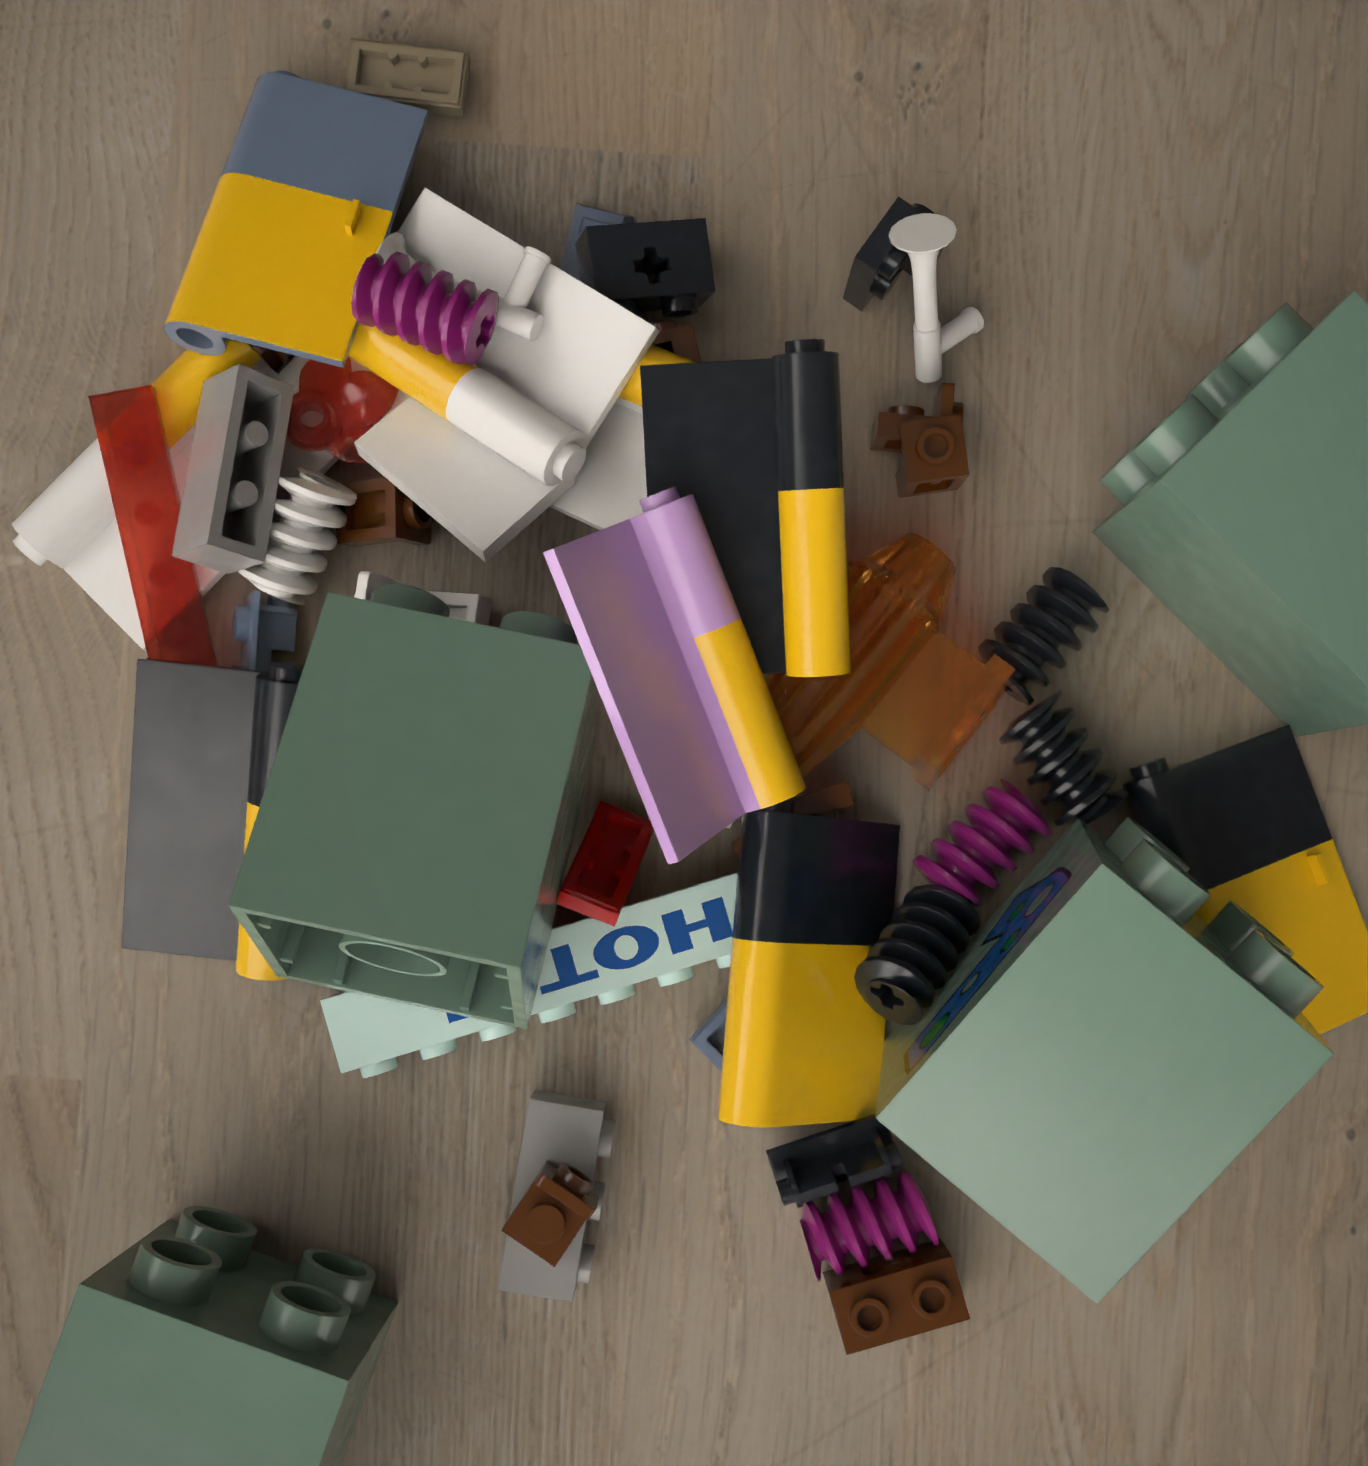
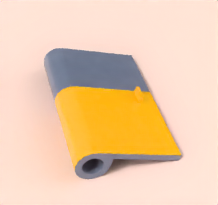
(295, 219)

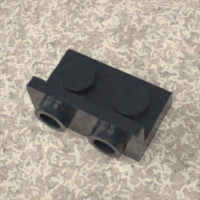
(878, 261)

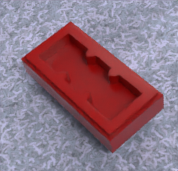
(606, 863)

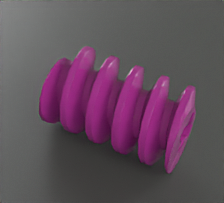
(423, 308)
(984, 844)
(867, 1223)

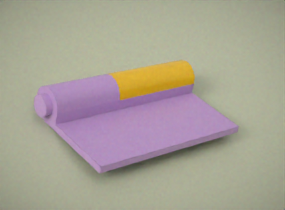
(675, 671)

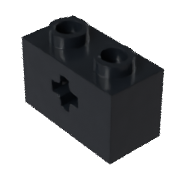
(669, 249)

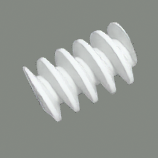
(301, 535)

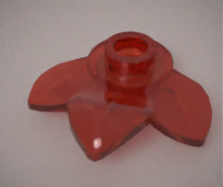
(348, 403)

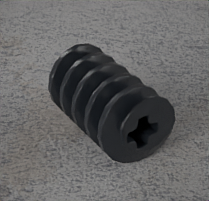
(1042, 628)
(1063, 763)
(916, 953)

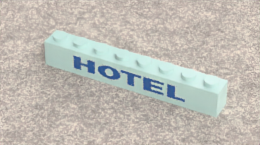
(582, 960)

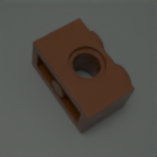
(896, 1297)

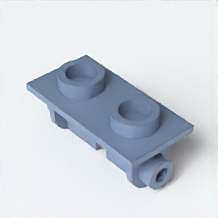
(263, 630)

